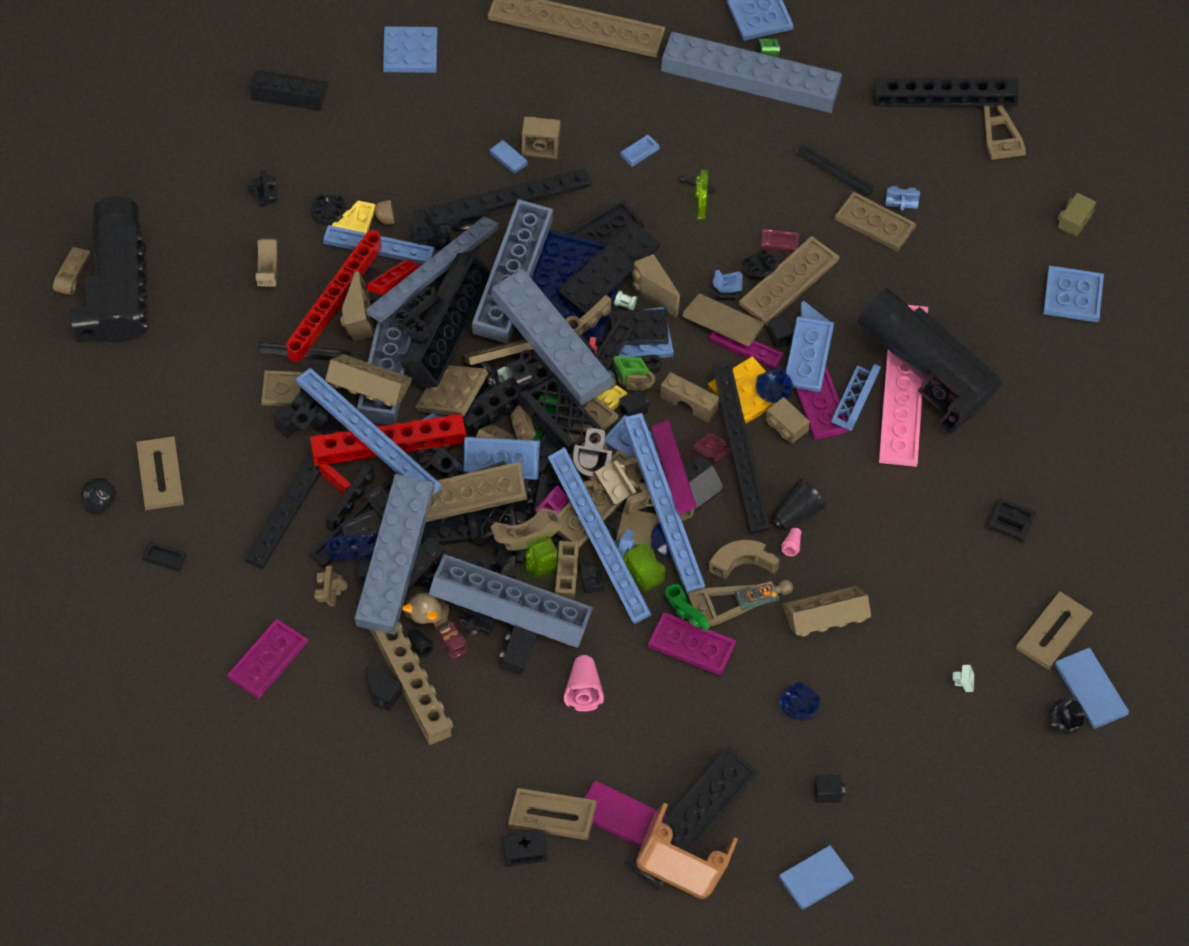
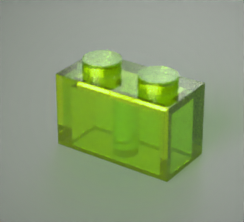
(541, 557)
(644, 567)

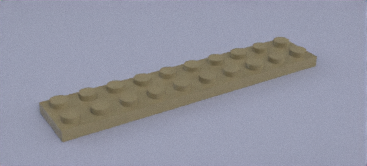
(580, 24)

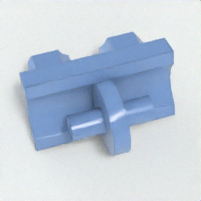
(902, 198)

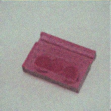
(712, 446)

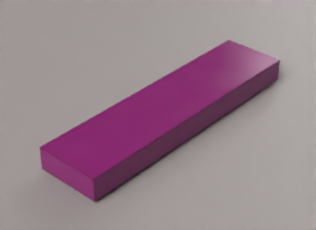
(761, 353)

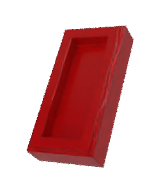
(334, 477)

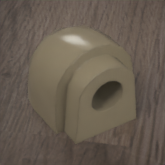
(385, 212)

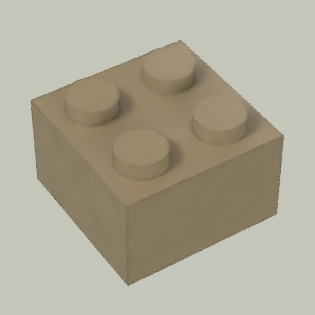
(540, 137)

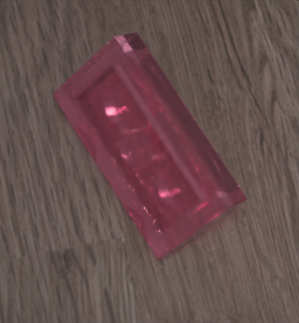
(779, 240)

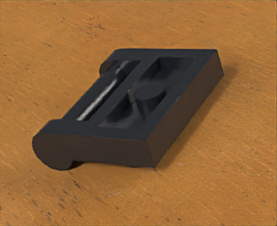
(1014, 515)

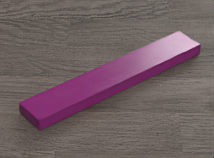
(673, 467)

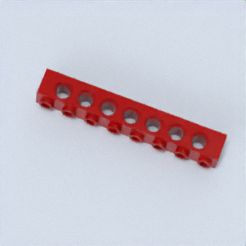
(416, 441)

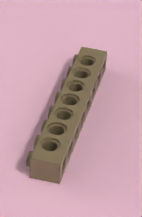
(433, 730)

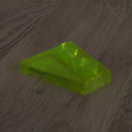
(701, 192)

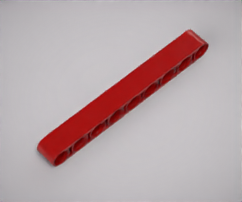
(327, 304)

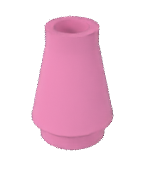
(791, 544)

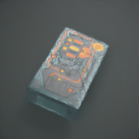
(756, 595)

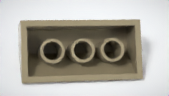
(367, 379)
(827, 610)

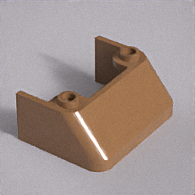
(678, 866)

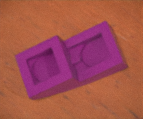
(554, 500)

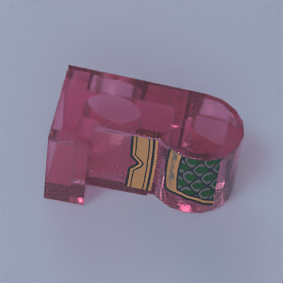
(451, 639)

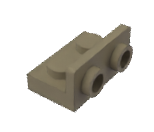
(615, 481)

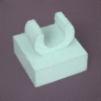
(965, 678)

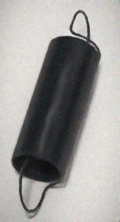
(726, 296)

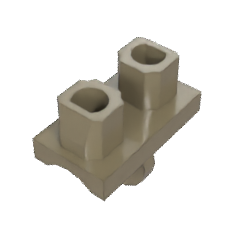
(332, 584)

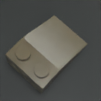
(655, 285)
(354, 310)

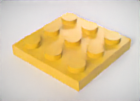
(746, 379)

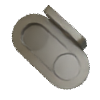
(638, 382)

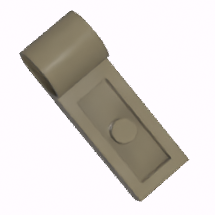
(67, 277)
(592, 317)
(522, 424)

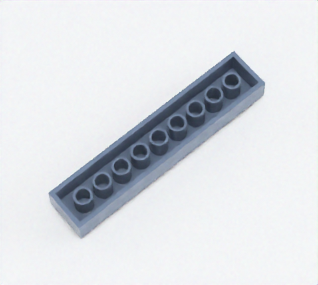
(751, 72)

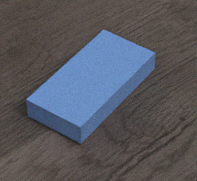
(639, 150)
(508, 157)

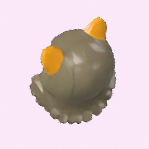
(426, 609)

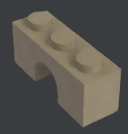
(701, 401)
(567, 569)

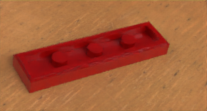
(392, 277)

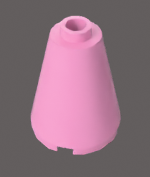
(584, 685)

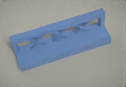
(858, 404)

